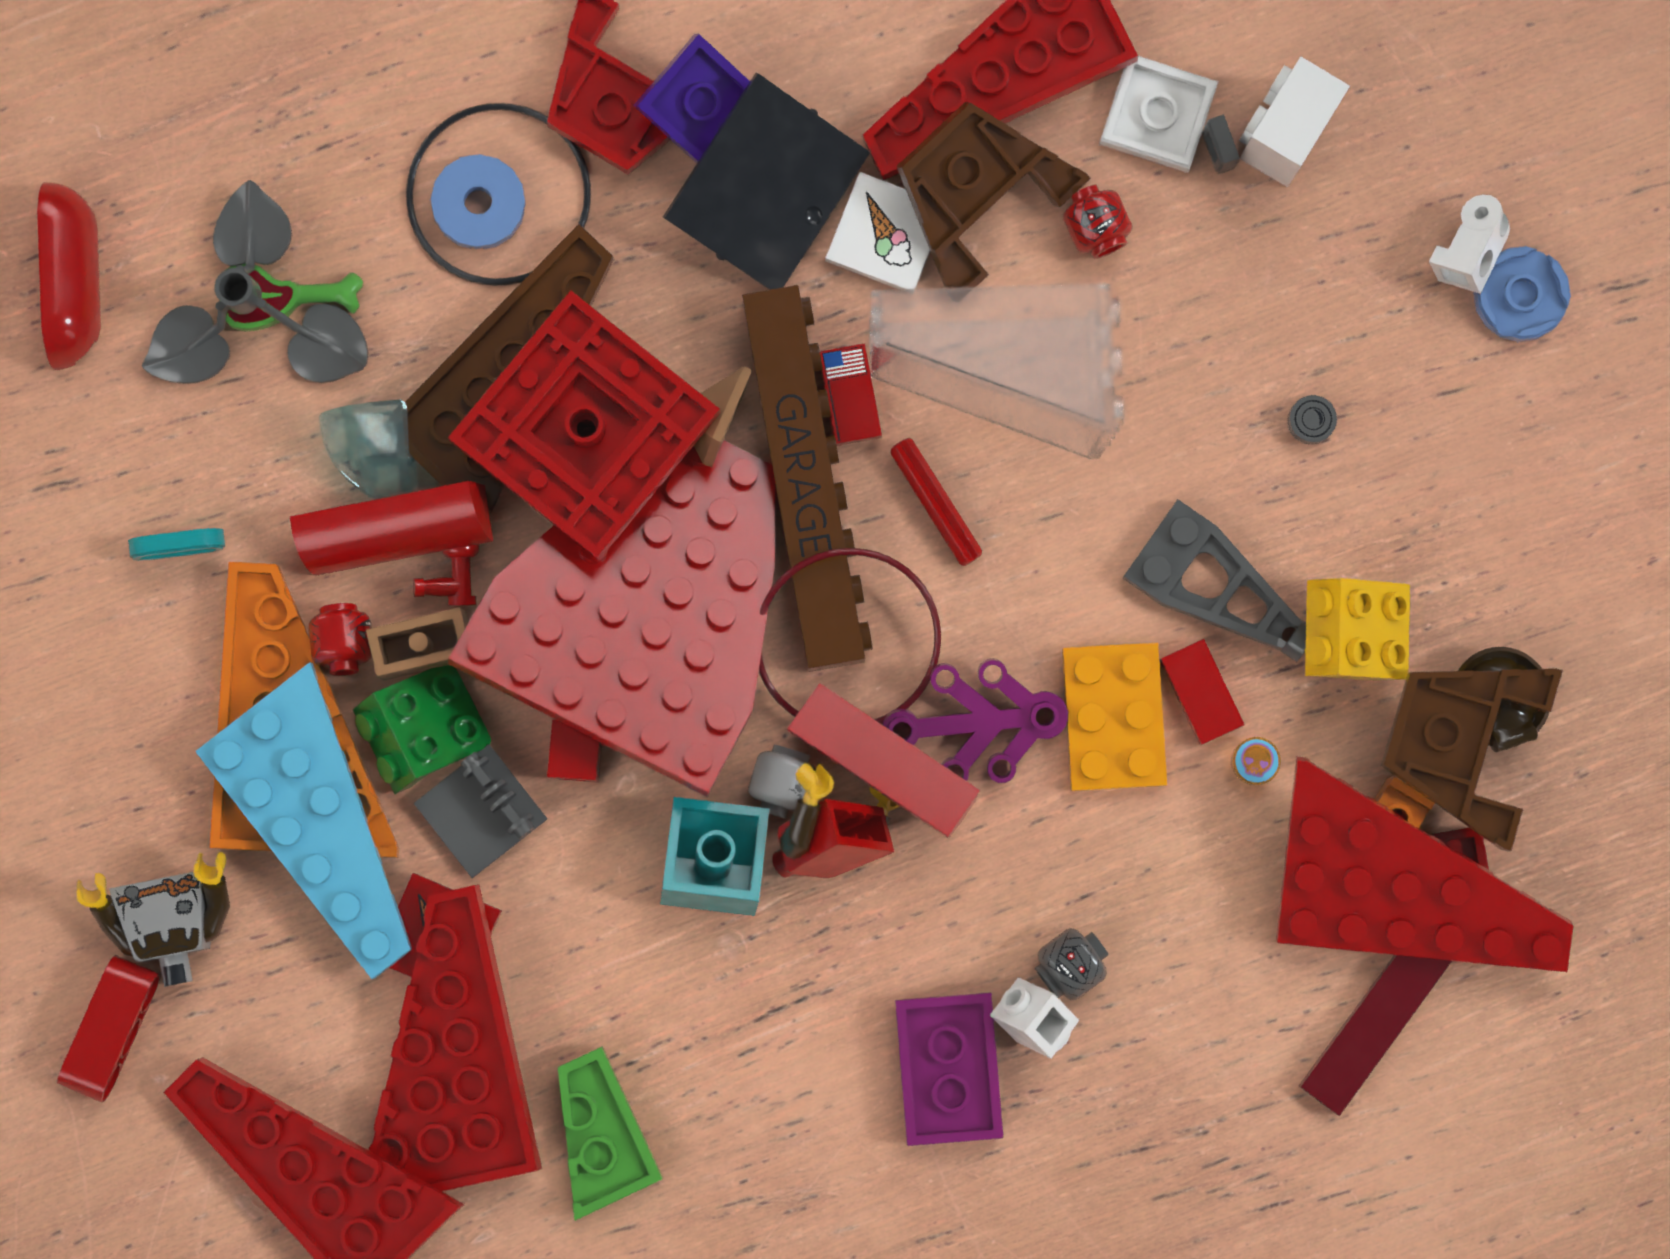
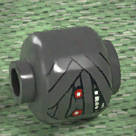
(1072, 964)

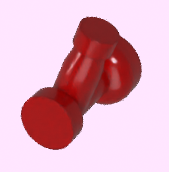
(455, 587)

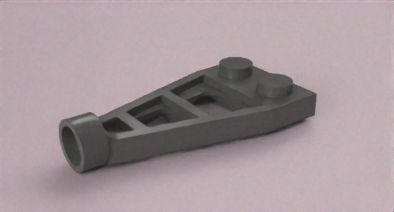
(1170, 552)

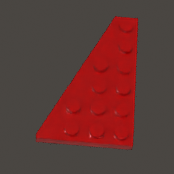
(1385, 887)

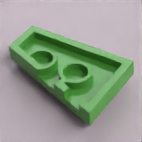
(602, 1136)

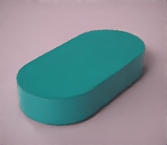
(176, 544)

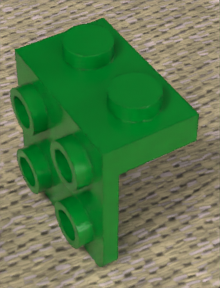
(420, 726)

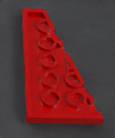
(1007, 68)
(314, 1180)

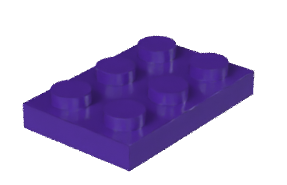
(693, 96)

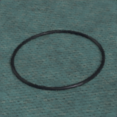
(412, 172)

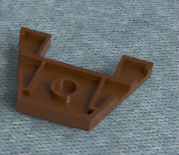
(964, 173)
(1445, 734)

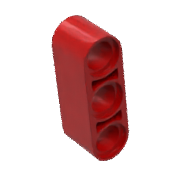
(108, 1028)

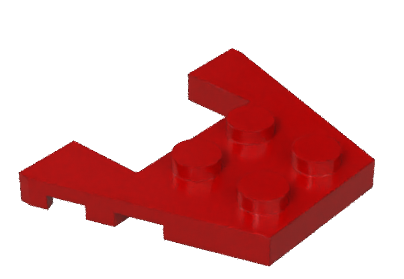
(598, 95)

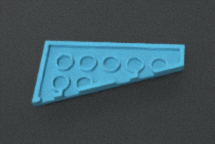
(302, 800)

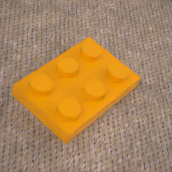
(1114, 716)

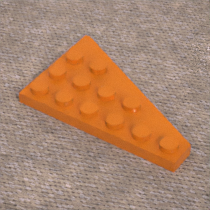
(262, 650)

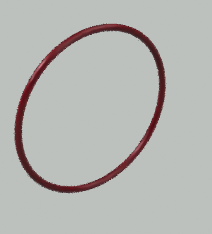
(872, 554)

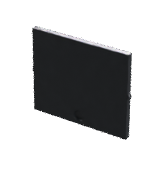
(766, 183)

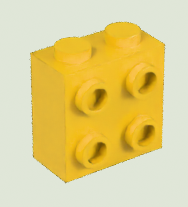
(1357, 629)

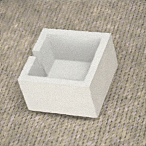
(1298, 112)

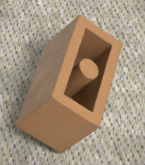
(415, 643)

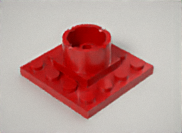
(576, 377)

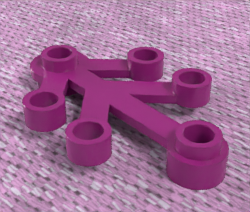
(986, 719)

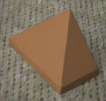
(726, 396)

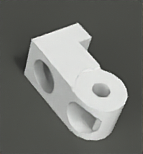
(1474, 245)

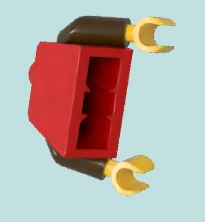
(831, 834)

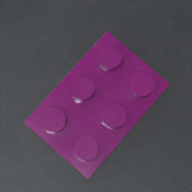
(949, 1069)

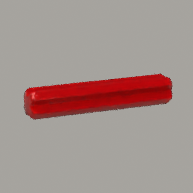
(936, 501)

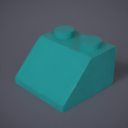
(714, 856)

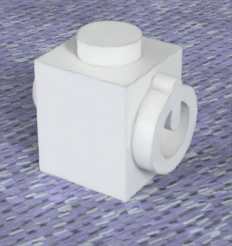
(1035, 1018)

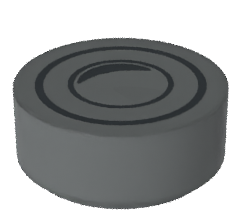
(1312, 419)

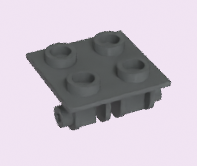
(480, 810)

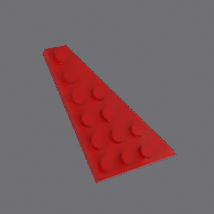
(454, 1078)

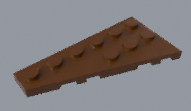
(465, 376)

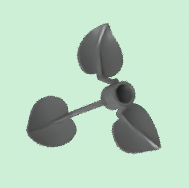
(249, 231)

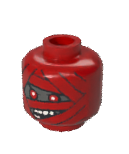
(1097, 221)
(340, 638)

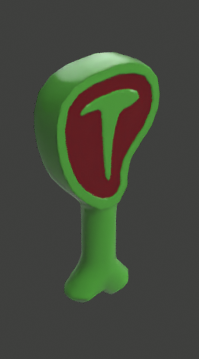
(288, 296)

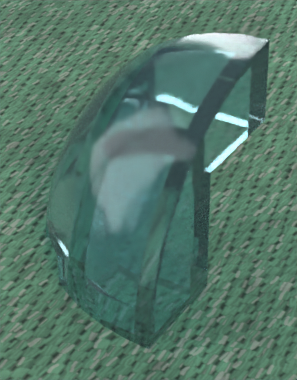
(371, 447)

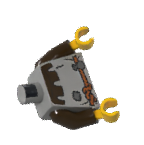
(163, 916)

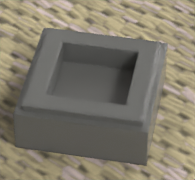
(1220, 144)

